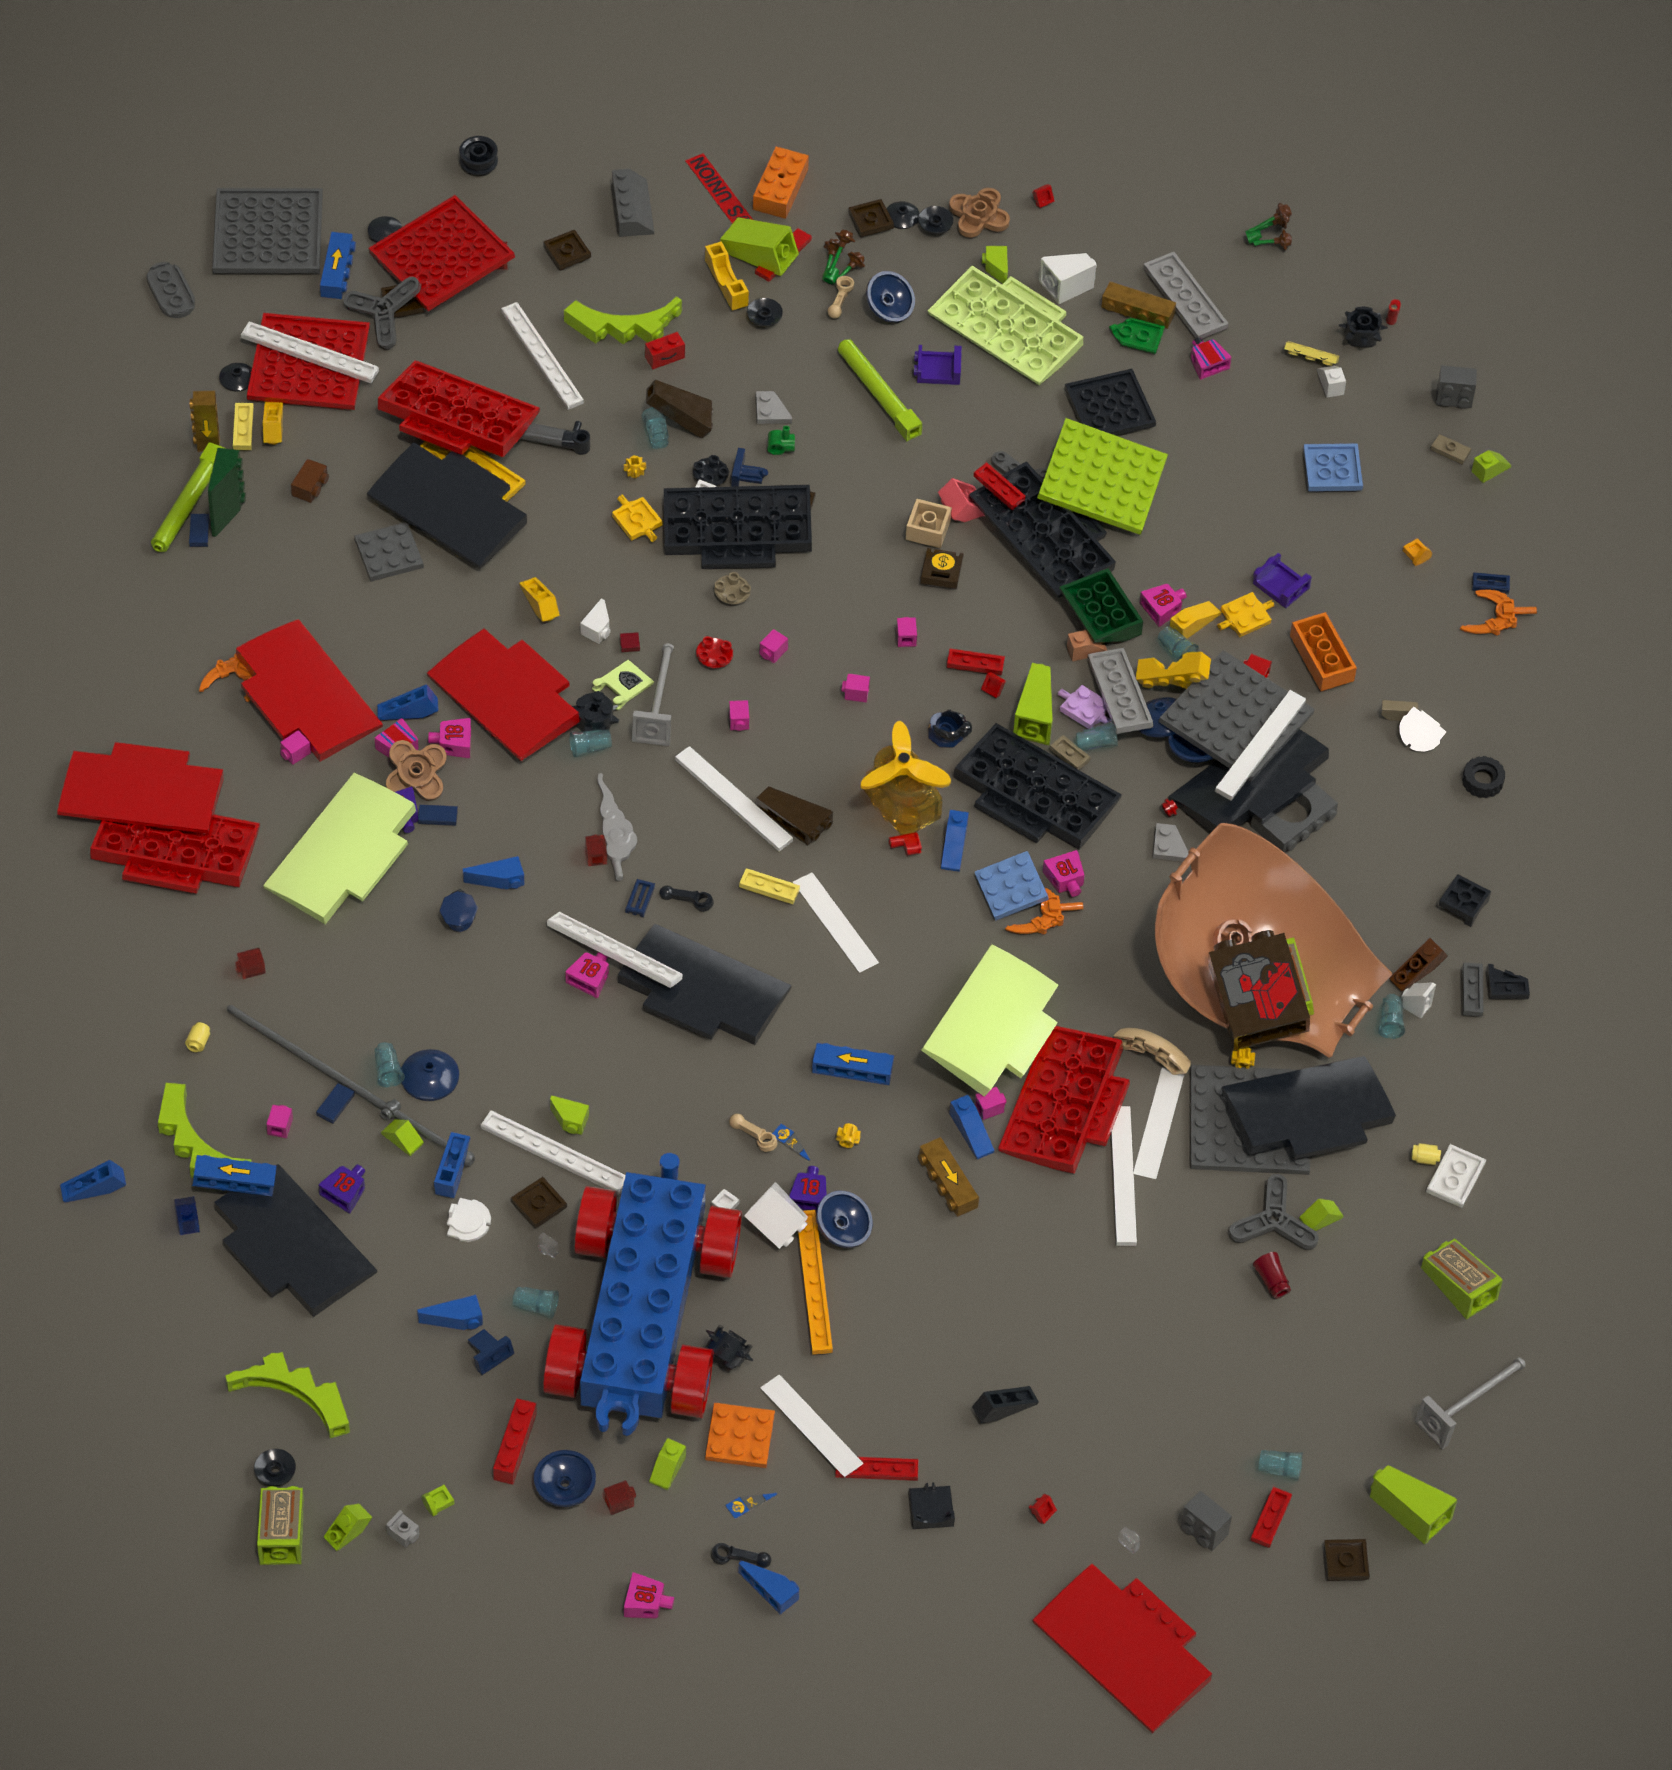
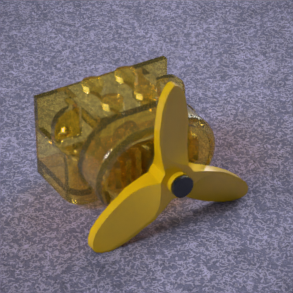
(905, 785)

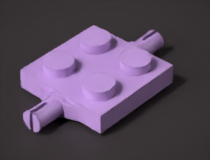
(1084, 707)

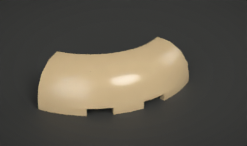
(1165, 1051)

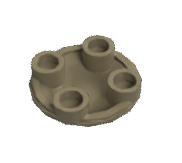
(732, 589)

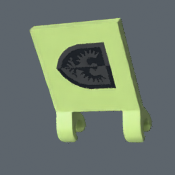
(625, 681)

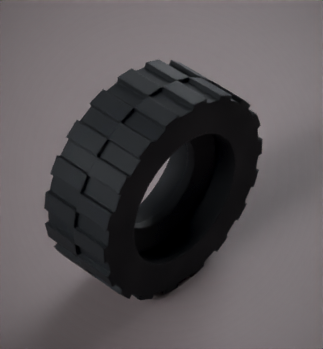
(1483, 789)

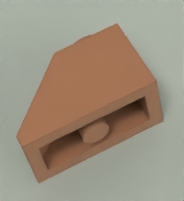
(1081, 644)

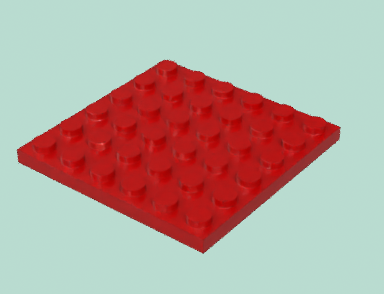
(442, 250)
(300, 382)

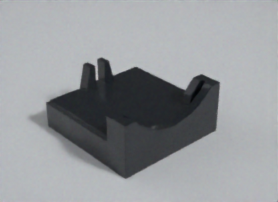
(1465, 899)
(931, 1507)

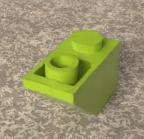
(347, 1526)

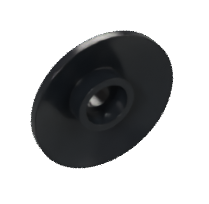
(903, 214)
(935, 219)
(764, 312)
(235, 377)
(272, 1460)

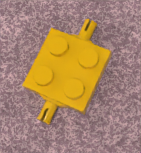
(637, 518)
(1245, 614)

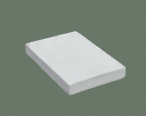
(1456, 1176)

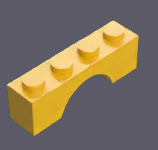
(719, 265)
(1192, 668)

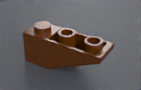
(1419, 965)

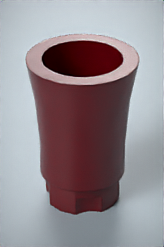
(1272, 1273)

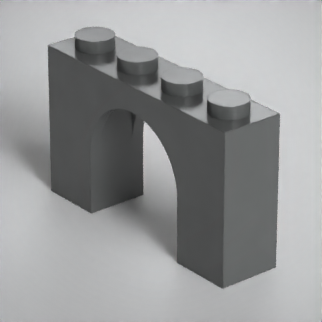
(1287, 834)

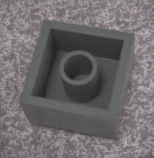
(1456, 386)
(1206, 1521)

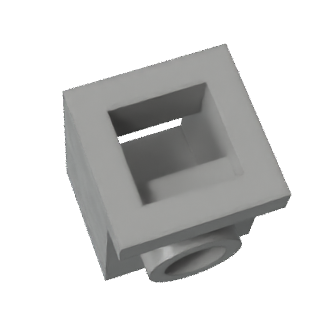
(396, 1531)

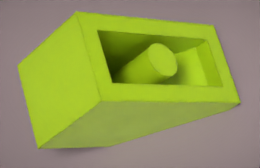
(996, 262)
(1489, 465)
(570, 1114)
(668, 1464)

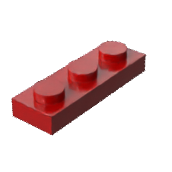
(999, 486)
(975, 661)
(1271, 1517)

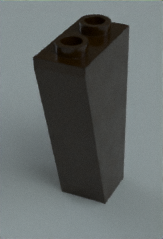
(682, 407)
(795, 815)

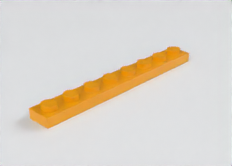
(815, 1286)

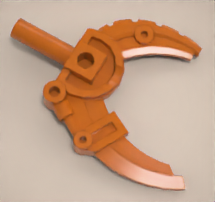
(1504, 611)
(222, 670)
(1051, 916)

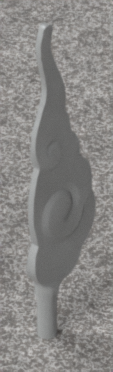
(616, 829)

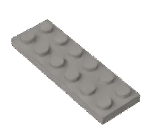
(1191, 301)
(1120, 690)

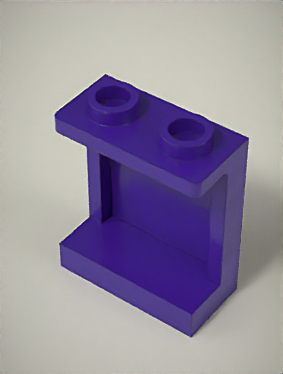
(938, 366)
(1280, 581)

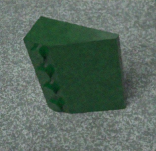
(225, 488)
(1103, 607)

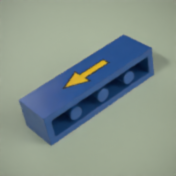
(337, 264)
(853, 1063)
(234, 1175)

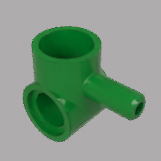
(781, 441)

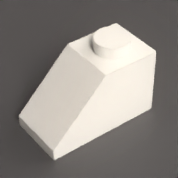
(1332, 380)
(596, 623)
(1418, 998)

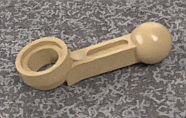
(834, 310)
(738, 1122)

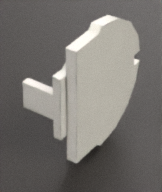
(1420, 731)
(468, 1220)

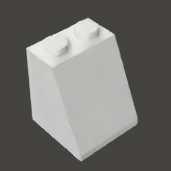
(1067, 275)
(777, 1216)

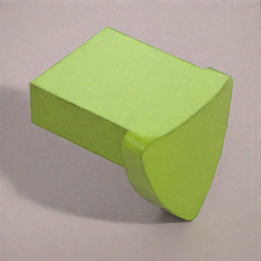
(437, 1500)

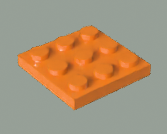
(740, 1435)

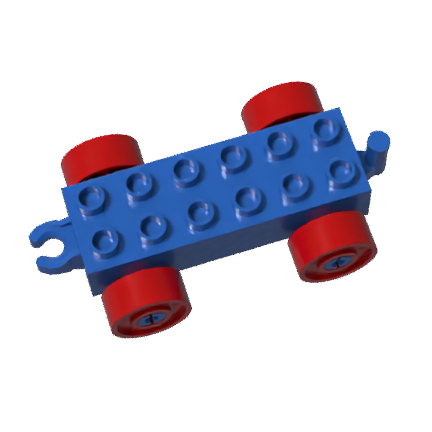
(643, 1298)

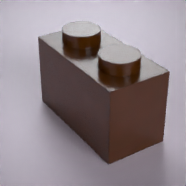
(309, 481)

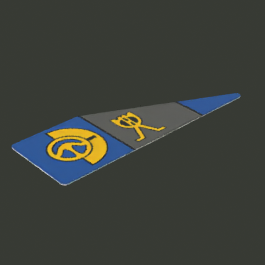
(790, 1139)
(744, 1504)

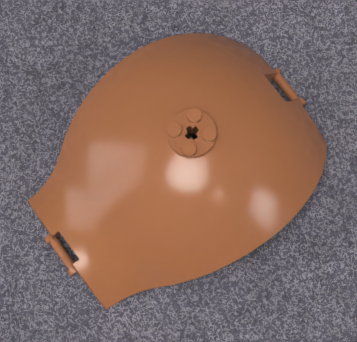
(1249, 887)

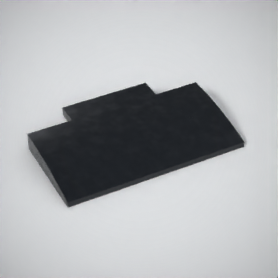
(450, 502)
(737, 524)
(1050, 538)
(1034, 789)
(1267, 794)
(713, 988)
(1310, 1108)
(292, 1245)

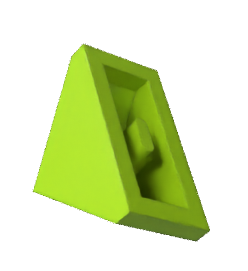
(403, 1136)
(1321, 1214)

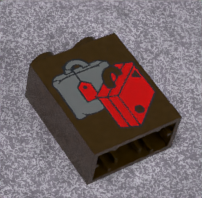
(1258, 989)

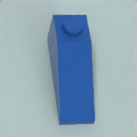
(409, 705)
(954, 840)
(496, 874)
(971, 1126)
(451, 1165)
(94, 1182)
(455, 1314)
(773, 1587)

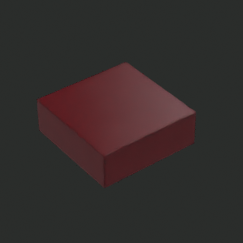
(629, 642)

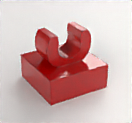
(1043, 195)
(993, 684)
(1043, 1508)

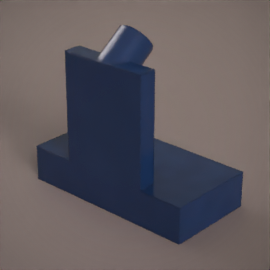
(746, 473)
(491, 1351)

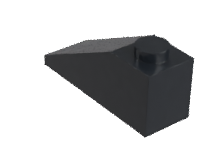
(1003, 1403)

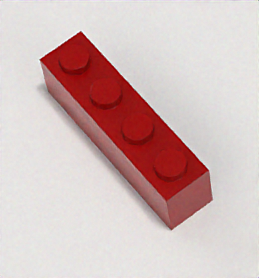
(515, 1441)

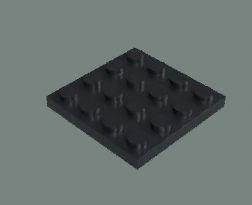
(1111, 403)

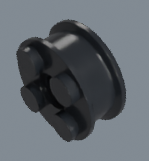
(478, 155)

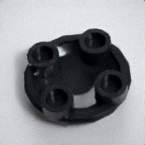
(383, 227)
(711, 470)

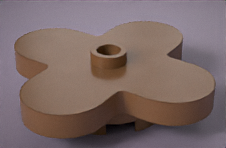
(979, 212)
(427, 761)

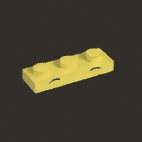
(1311, 353)
(243, 426)
(769, 886)

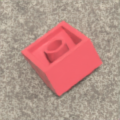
(956, 495)

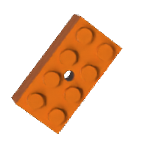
(780, 182)
(1323, 651)

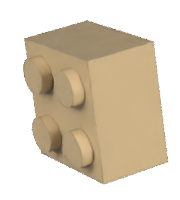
(928, 523)

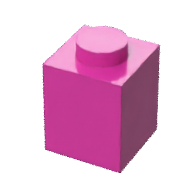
(906, 632)
(773, 646)
(856, 687)
(739, 715)
(295, 748)
(991, 1104)
(279, 1121)

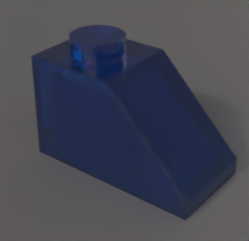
(187, 1215)

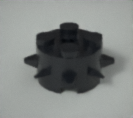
(1363, 327)
(595, 712)
(729, 1347)

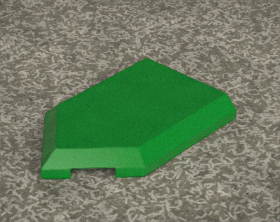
(1138, 334)

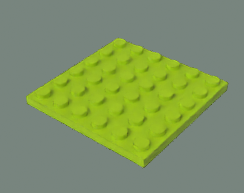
(1102, 476)

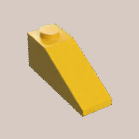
(273, 422)
(540, 599)
(1194, 618)

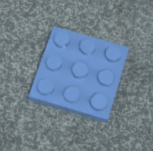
(1333, 467)
(1011, 885)

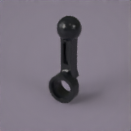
(668, 893)
(761, 1559)

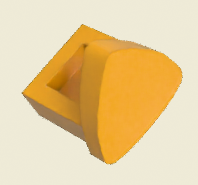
(1417, 552)

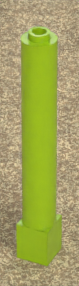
(905, 420)
(186, 500)

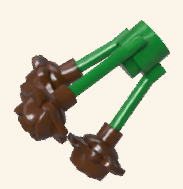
(1281, 217)
(836, 247)

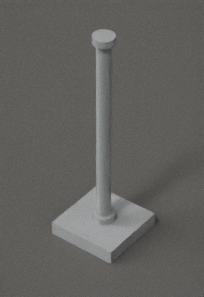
(652, 726)
(1439, 1424)

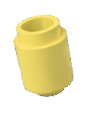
(198, 1037)
(1426, 1154)

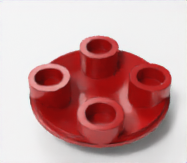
(714, 652)

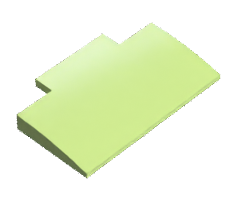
(1009, 323)
(344, 849)
(994, 1021)

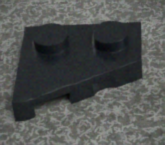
(1507, 984)

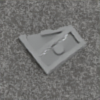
(771, 409)
(1169, 844)

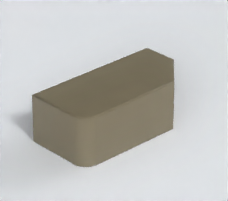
(1396, 709)

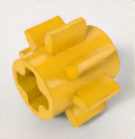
(635, 466)
(1243, 1058)
(848, 1135)

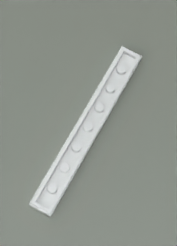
(310, 352)
(542, 356)
(1260, 745)
(734, 799)
(614, 949)
(553, 1151)
(1123, 1179)

